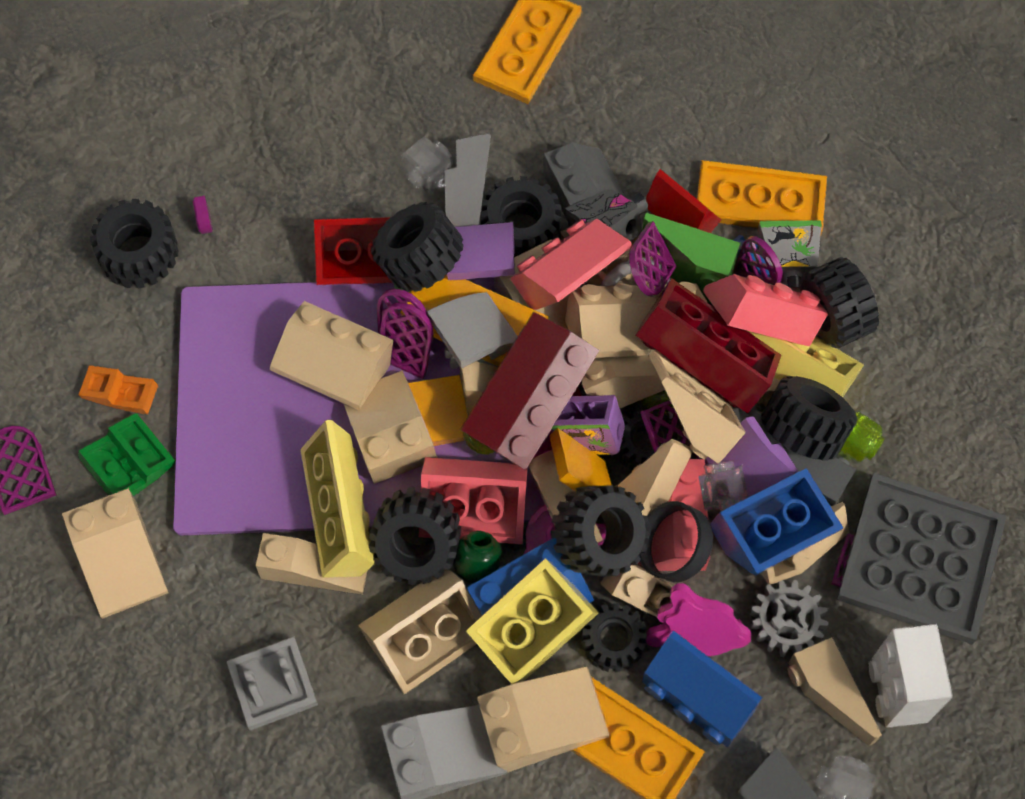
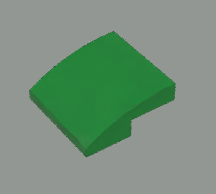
(126, 457)

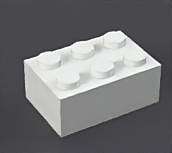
(910, 676)

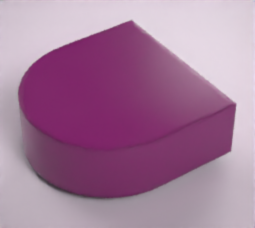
(202, 215)

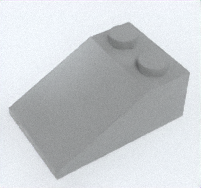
(440, 752)

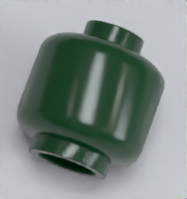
(477, 556)

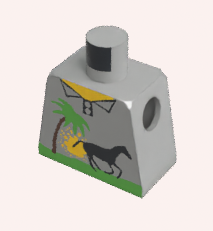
(795, 246)

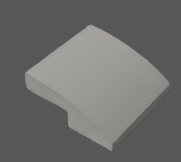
(472, 328)

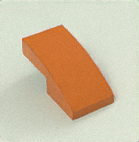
(117, 390)

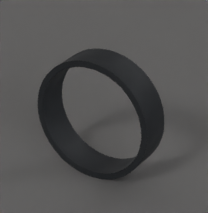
(702, 549)

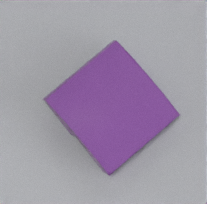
(486, 252)
(761, 461)

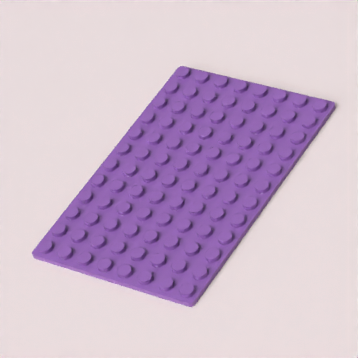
(247, 424)

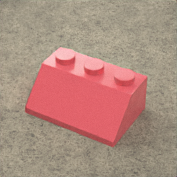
(568, 263)
(767, 308)
(483, 494)
(678, 533)

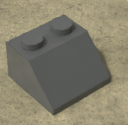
(578, 174)

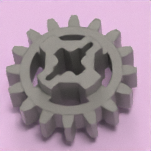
(781, 606)

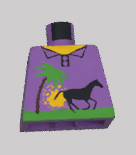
(593, 423)

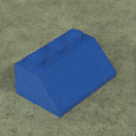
(775, 523)
(497, 584)
(700, 690)

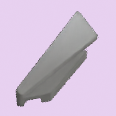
(466, 183)

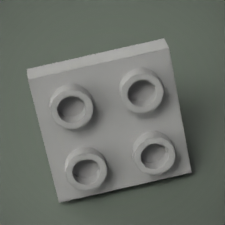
(272, 683)

